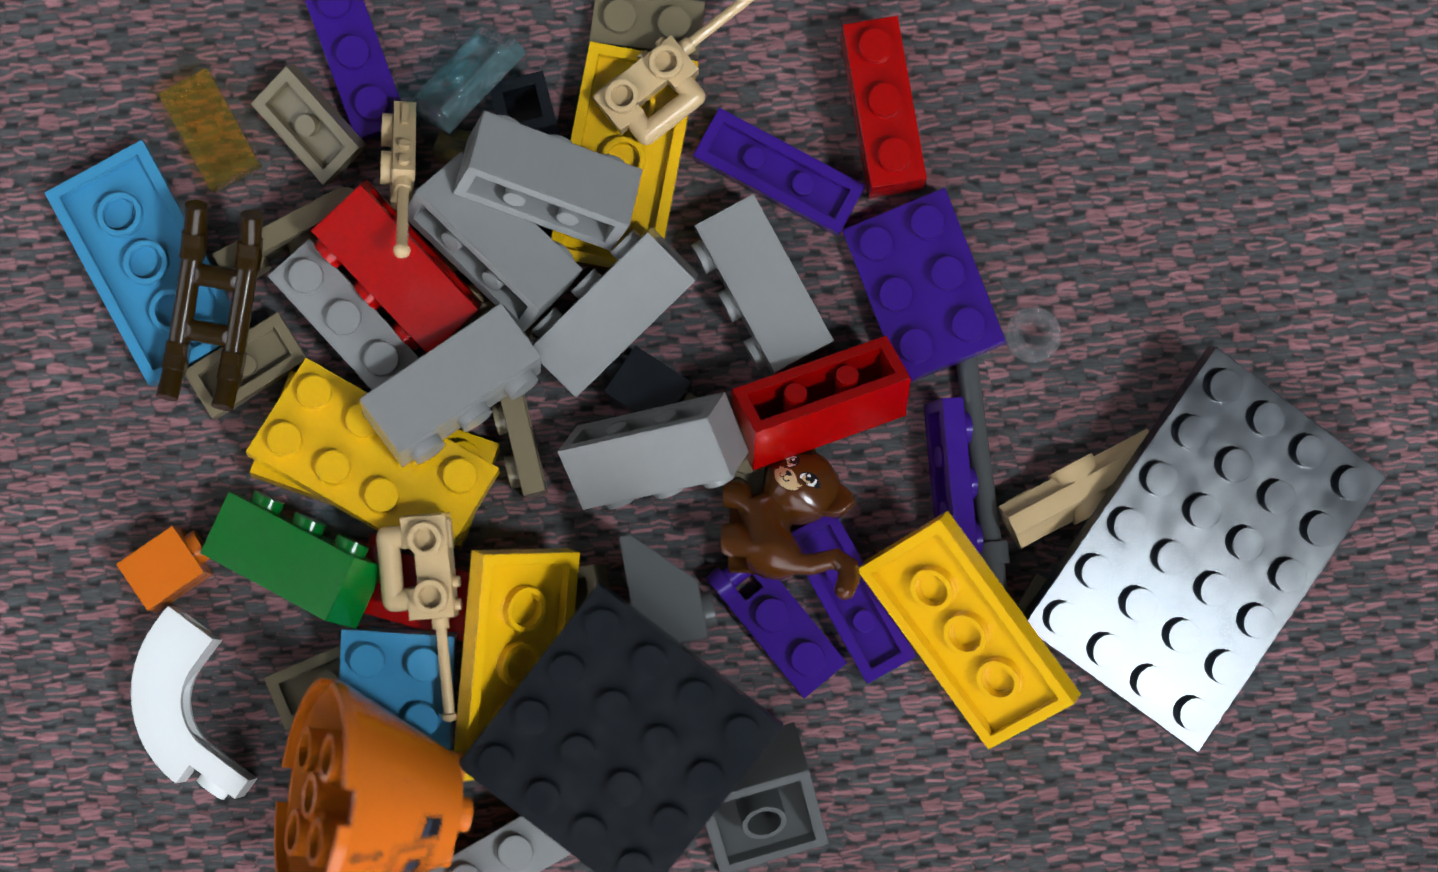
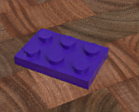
(925, 285)

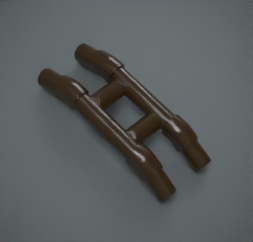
(183, 325)

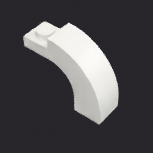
(163, 708)

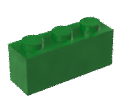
(293, 557)

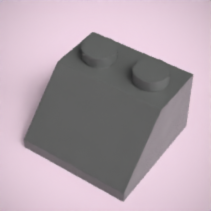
(666, 593)
(769, 810)

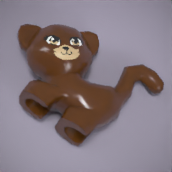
(759, 524)

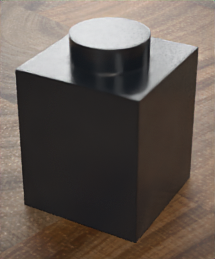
(527, 101)
(643, 382)

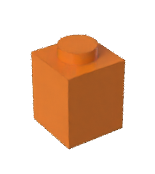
(166, 567)

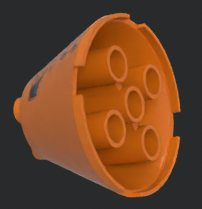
(365, 790)

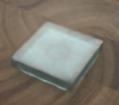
(467, 78)

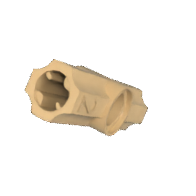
(1068, 495)

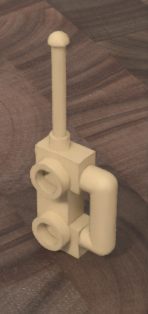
(662, 66)
(398, 166)
(436, 589)

